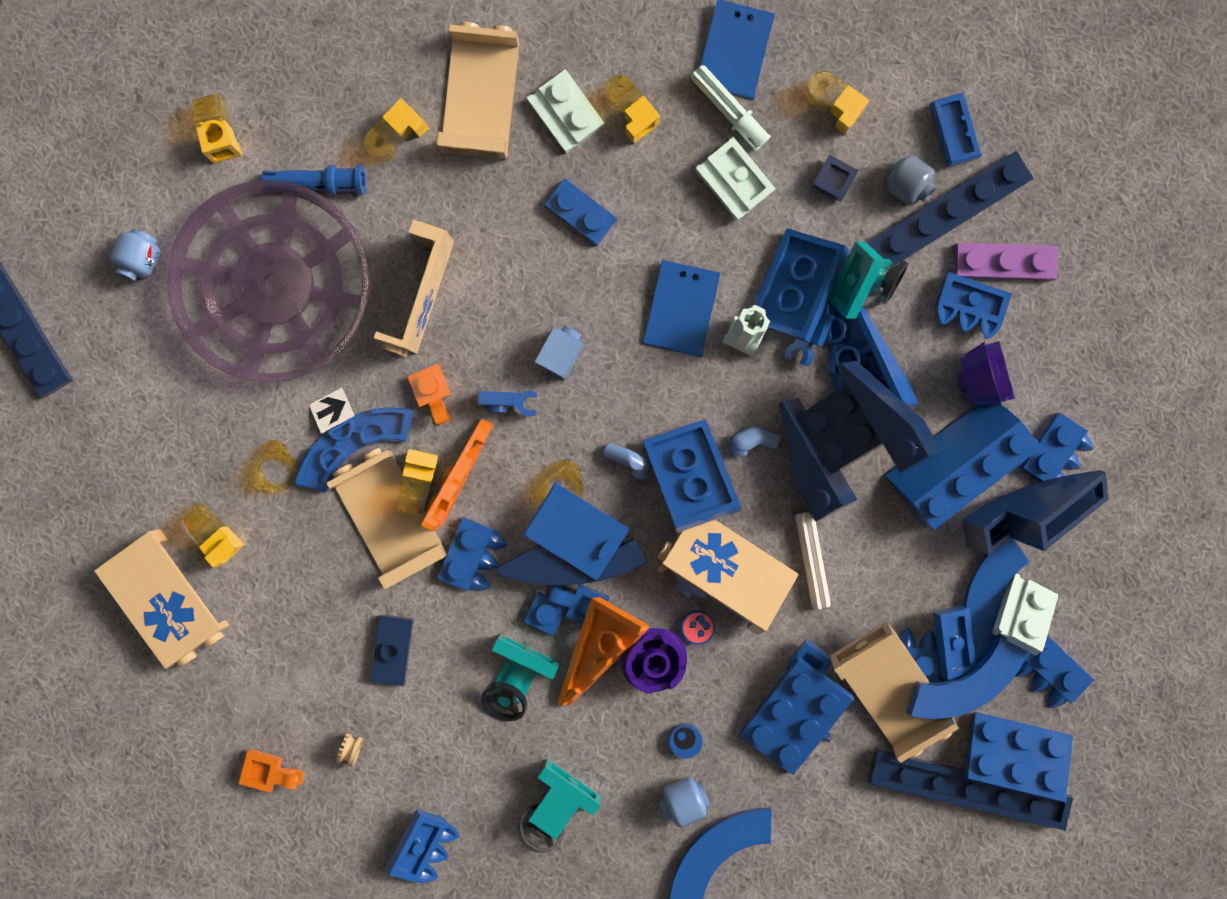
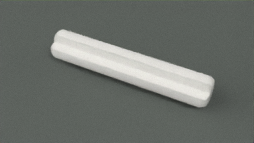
(812, 560)

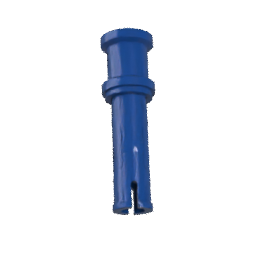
(329, 180)

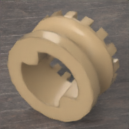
(351, 749)

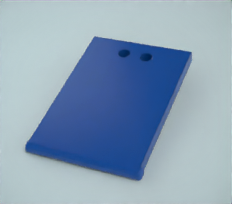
(737, 46)
(681, 308)
(576, 531)

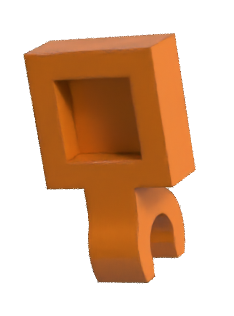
(430, 389)
(264, 771)

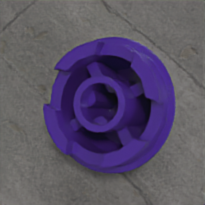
(986, 375)
(655, 661)

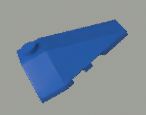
(862, 342)

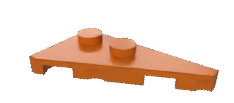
(454, 479)
(601, 642)

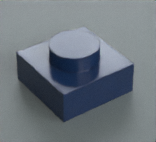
(835, 178)

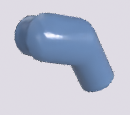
(752, 437)
(639, 464)

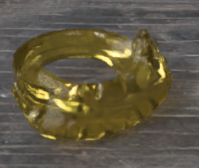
(563, 468)
(257, 479)

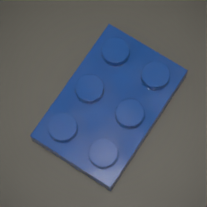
(800, 283)
(691, 475)
(796, 715)
(1018, 757)

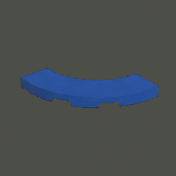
(347, 438)
(986, 592)
(972, 691)
(715, 846)

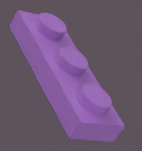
(1006, 261)

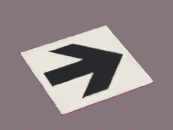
(331, 410)

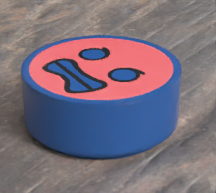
(697, 627)

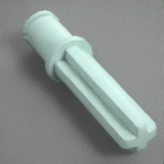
(733, 111)

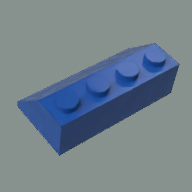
(973, 457)

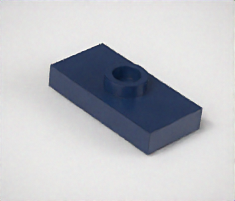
(392, 650)

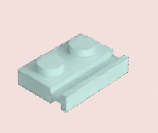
(565, 111)
(735, 179)
(1025, 614)

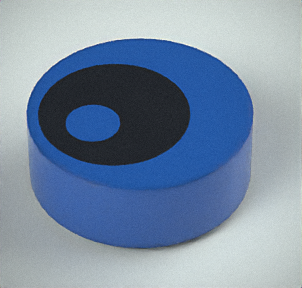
(685, 740)

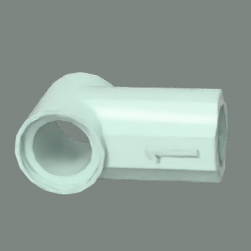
(747, 330)

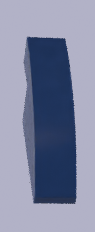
(1036, 513)
(545, 567)

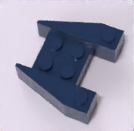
(845, 430)

